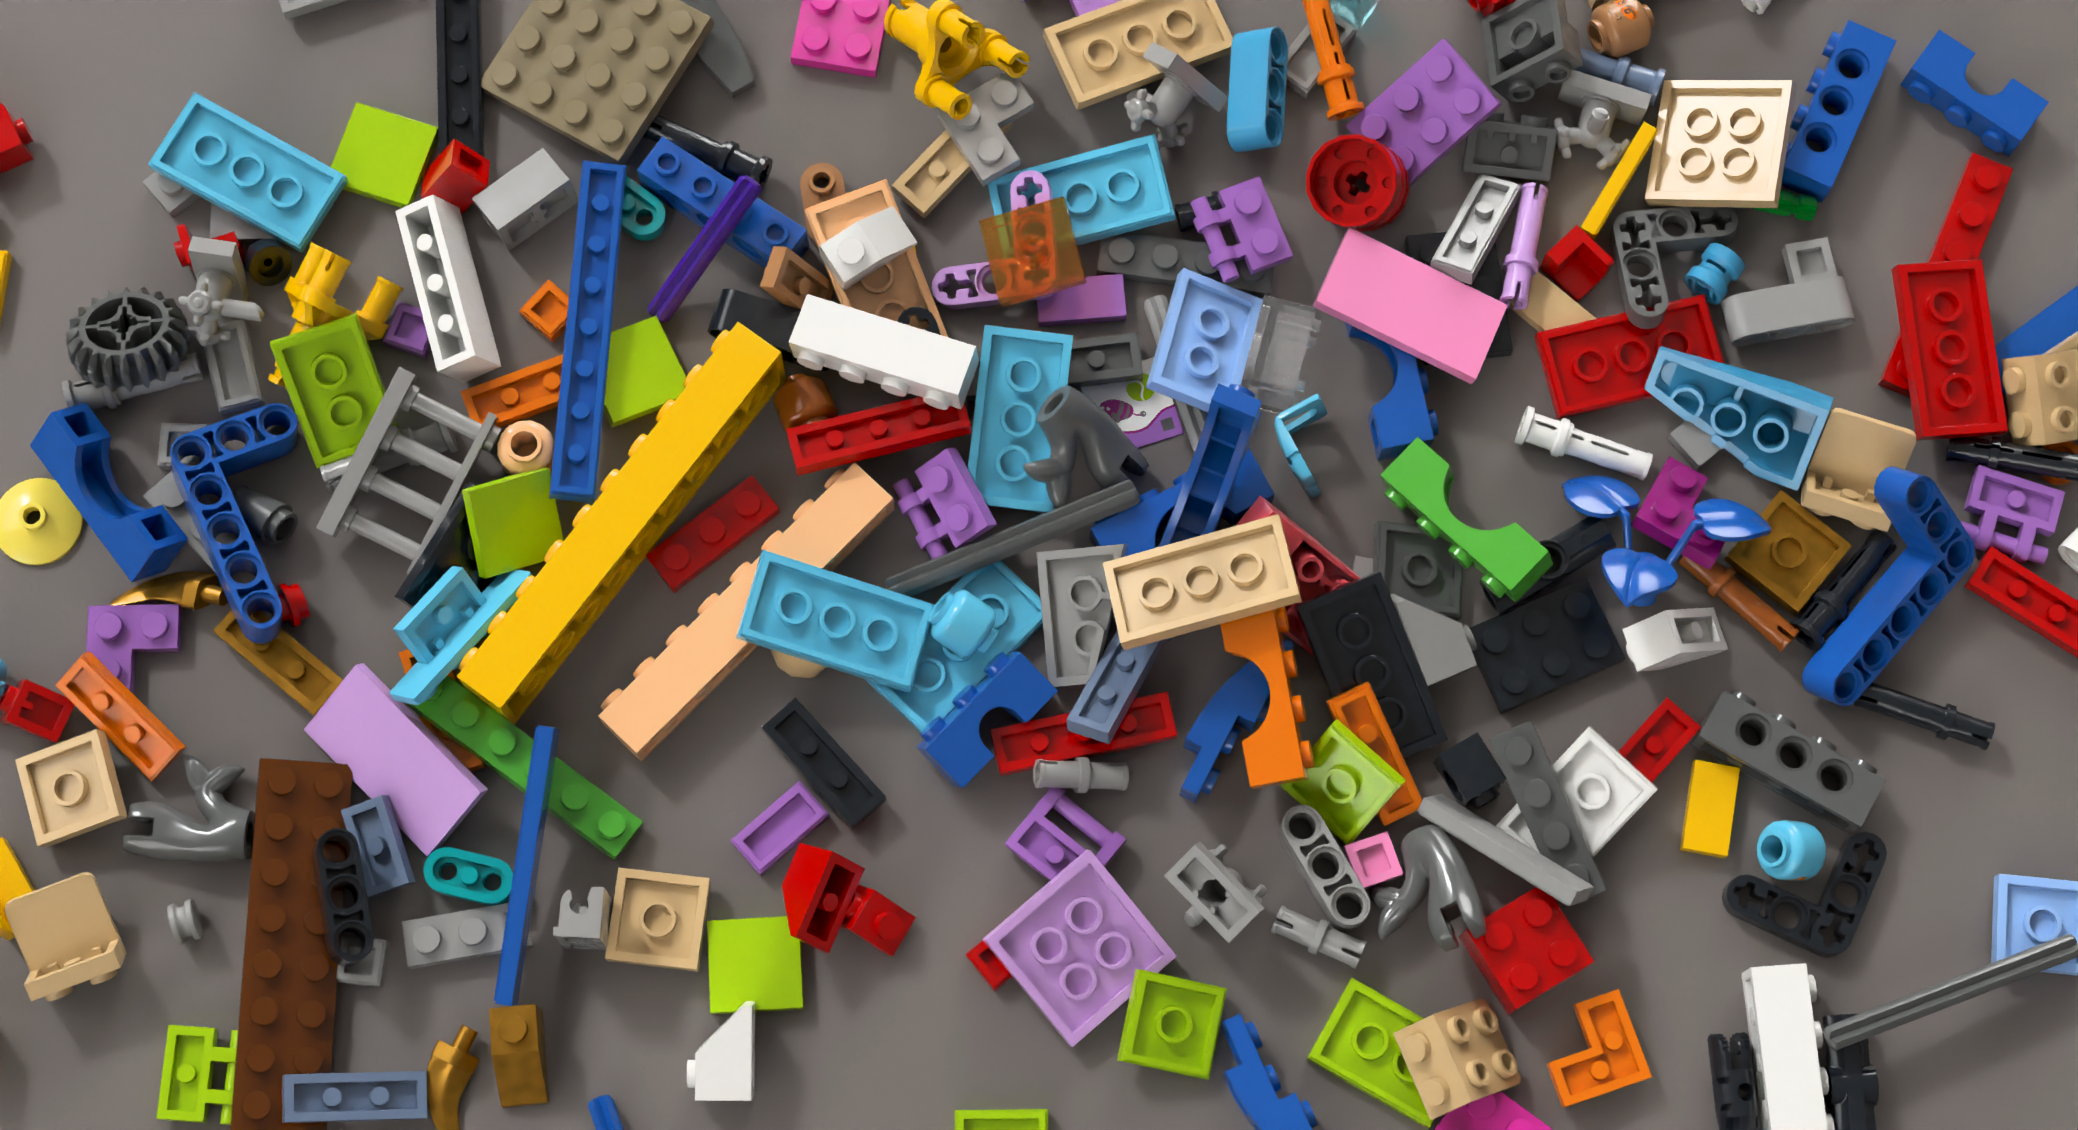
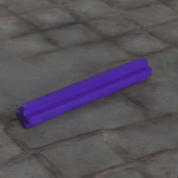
(704, 248)

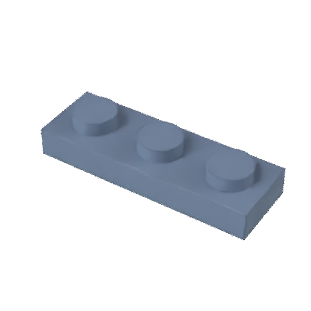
(1112, 689)
(354, 1097)

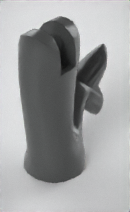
(1071, 416)
(186, 839)
(1437, 867)

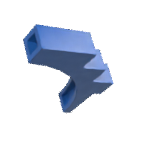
(1215, 464)

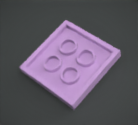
(1078, 947)

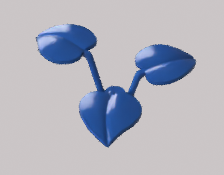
(1642, 575)

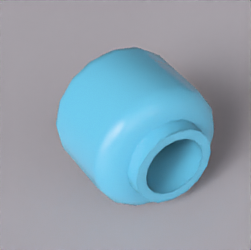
(963, 623)
(1791, 850)

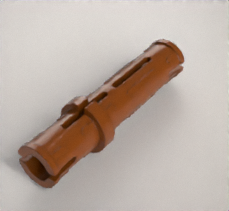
(1724, 585)

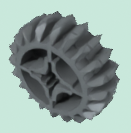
(128, 339)

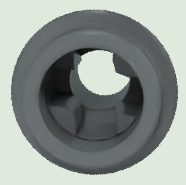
(266, 516)

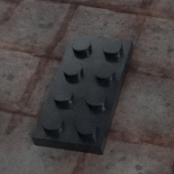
(1363, 641)

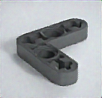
(1653, 241)

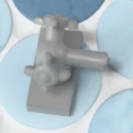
(1173, 95)
(1601, 105)
(219, 289)
(1215, 891)

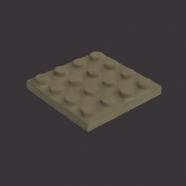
(596, 67)

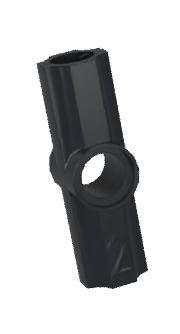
(1572, 550)
(1851, 1083)

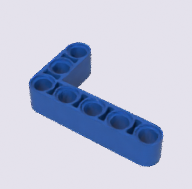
(225, 514)
(1905, 595)

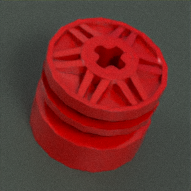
(1332, 180)

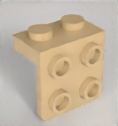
(2042, 397)
(1846, 466)
(65, 936)
(1457, 1057)

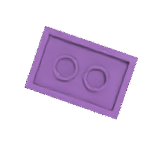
(1428, 109)

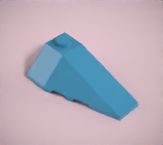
(1751, 415)

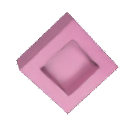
(1373, 860)

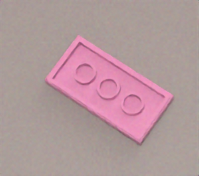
(1410, 305)

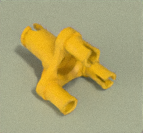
(950, 49)
(313, 299)

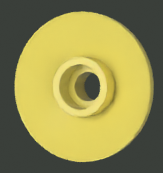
(50, 536)

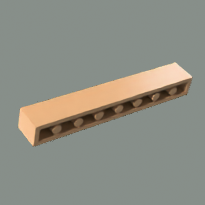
(707, 649)

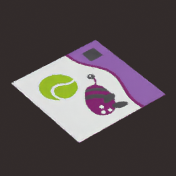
(1138, 410)

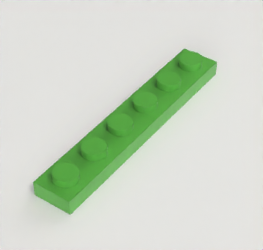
(509, 753)

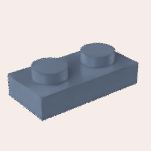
(380, 845)

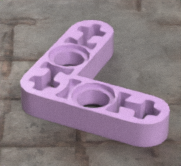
(962, 273)

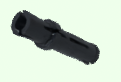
(2013, 457)
(1943, 720)

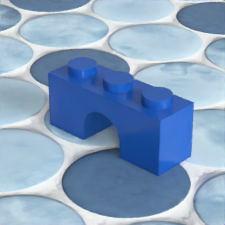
(1941, 81)
(955, 741)

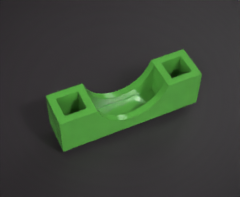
(1504, 555)

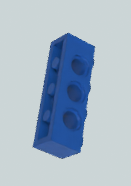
(1864, 54)
(697, 192)

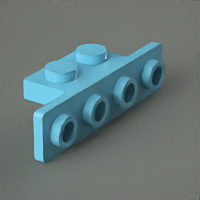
(447, 626)

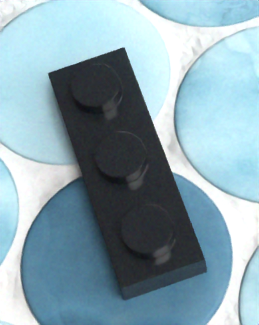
(824, 763)

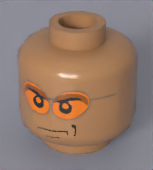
(1620, 27)

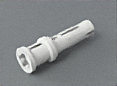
(1563, 438)

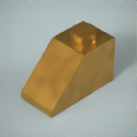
(519, 1054)

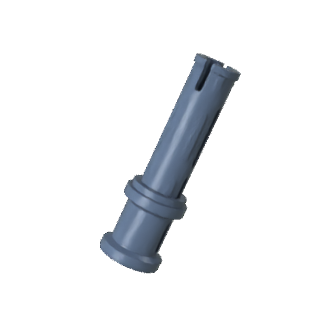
(1622, 72)

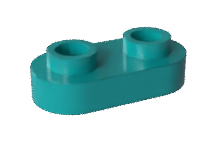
(638, 203)
(471, 876)

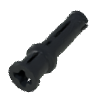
(724, 158)
(1831, 604)

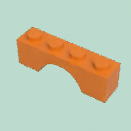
(1276, 749)

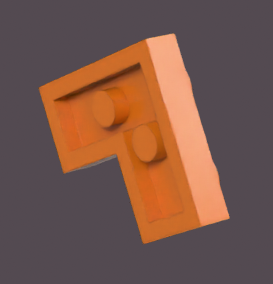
(1612, 1056)

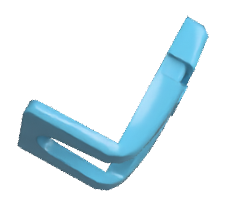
(1291, 452)

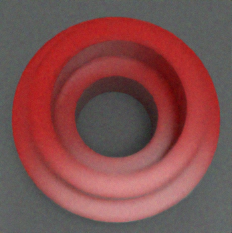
(293, 604)

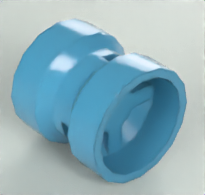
(1714, 273)

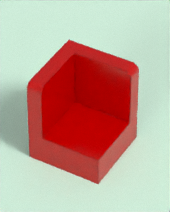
(456, 175)
(1576, 264)

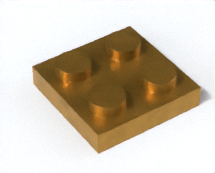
(1791, 558)

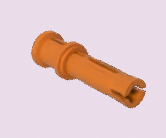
(1335, 72)

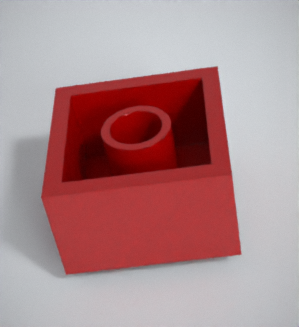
(1527, 949)

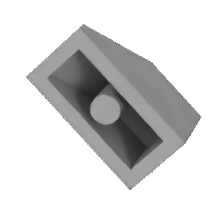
(1437, 641)

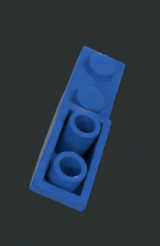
(1237, 702)
(1255, 1085)

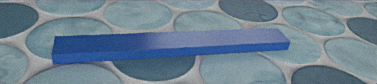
(588, 332)

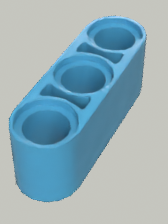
(1257, 89)

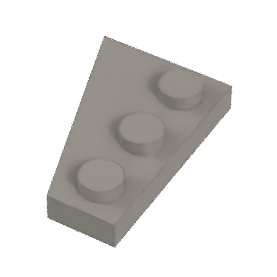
(1075, 610)

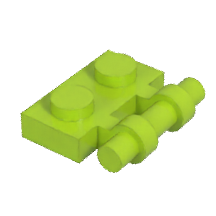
(189, 1075)

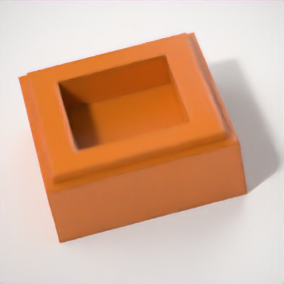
(547, 310)

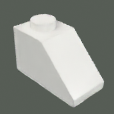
(866, 246)
(1674, 638)
(726, 1060)

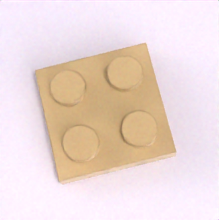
(71, 788)
(658, 919)

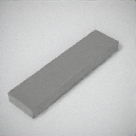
(1505, 849)

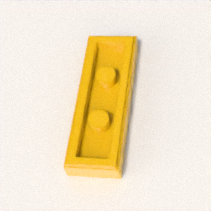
(1619, 180)

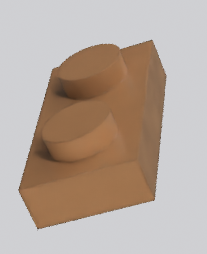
(792, 278)

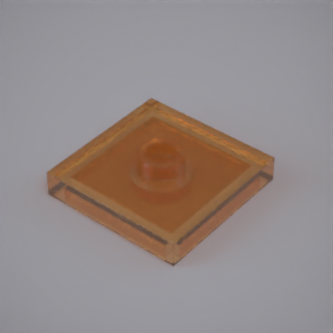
(1032, 251)

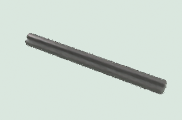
(1014, 539)
(1951, 992)

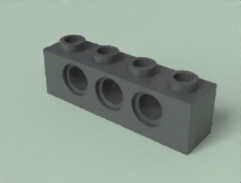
(1762, 763)

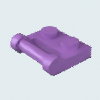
(1048, 847)

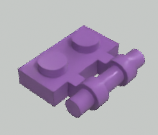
(1254, 226)
(954, 498)
(2013, 502)

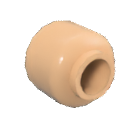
(525, 447)

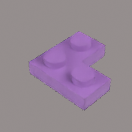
(123, 630)

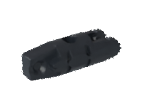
(1733, 1082)

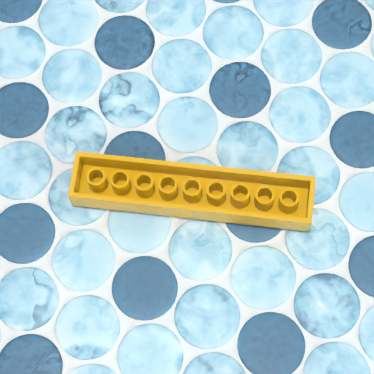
(623, 523)

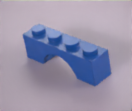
(1403, 412)
(77, 456)
(1142, 522)

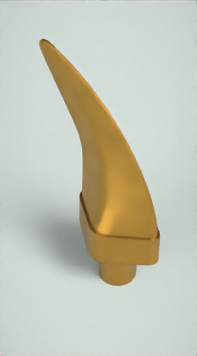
(187, 589)
(448, 1076)

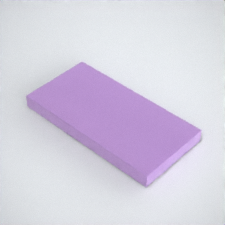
(396, 758)

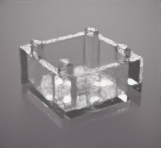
(1279, 352)

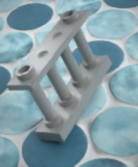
(385, 436)

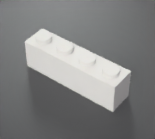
(448, 289)
(884, 353)
(1785, 1048)

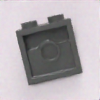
(1529, 47)

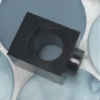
(1470, 772)

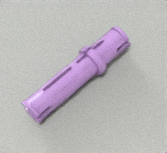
(1521, 262)

